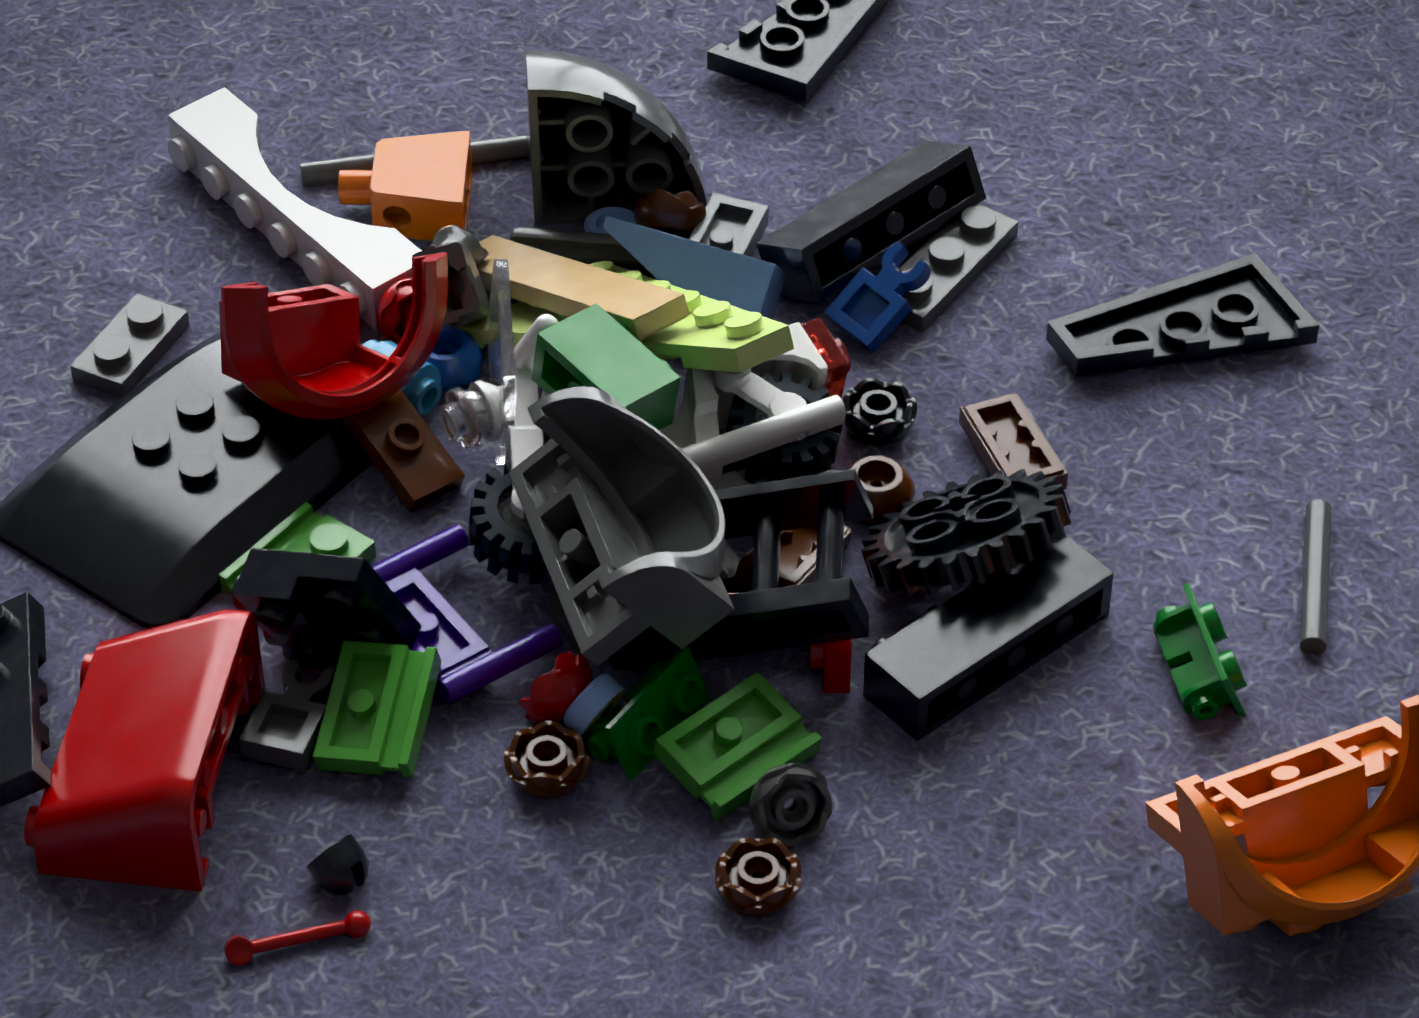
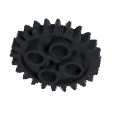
(966, 532)

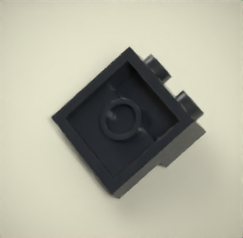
(318, 601)

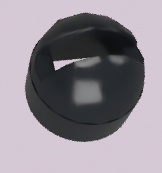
(340, 866)

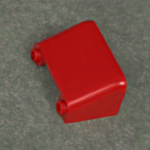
(147, 752)

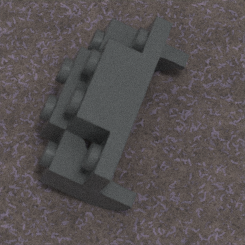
(642, 550)

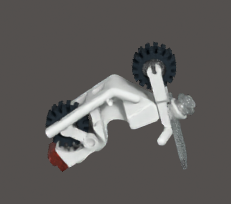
(764, 421)

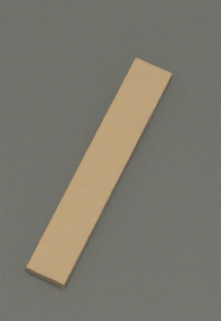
(572, 286)

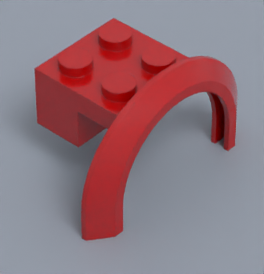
(305, 349)

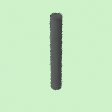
(1316, 577)

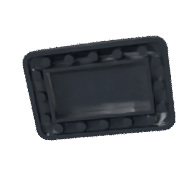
(174, 488)

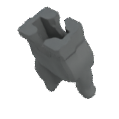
(466, 291)

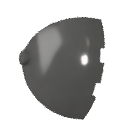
(599, 140)

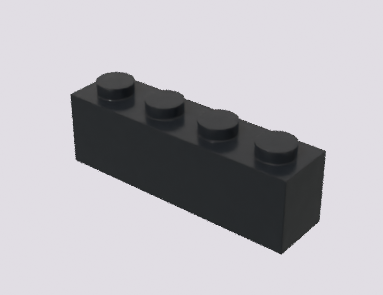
(861, 222)
(985, 637)

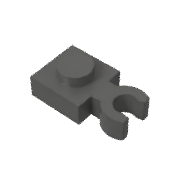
(287, 725)

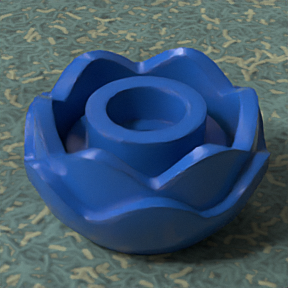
(456, 357)

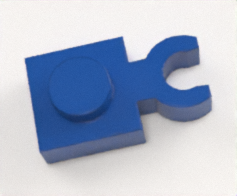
(874, 305)

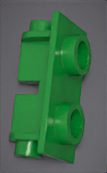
(1212, 676)
(654, 705)

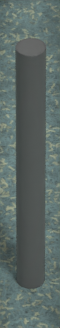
(482, 152)

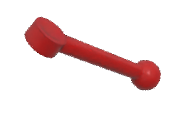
(240, 949)

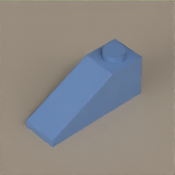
(702, 267)

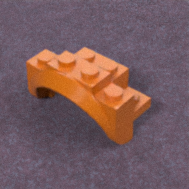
(1297, 830)

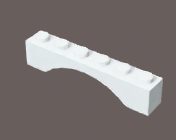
(222, 148)

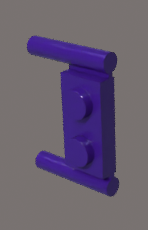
(464, 655)

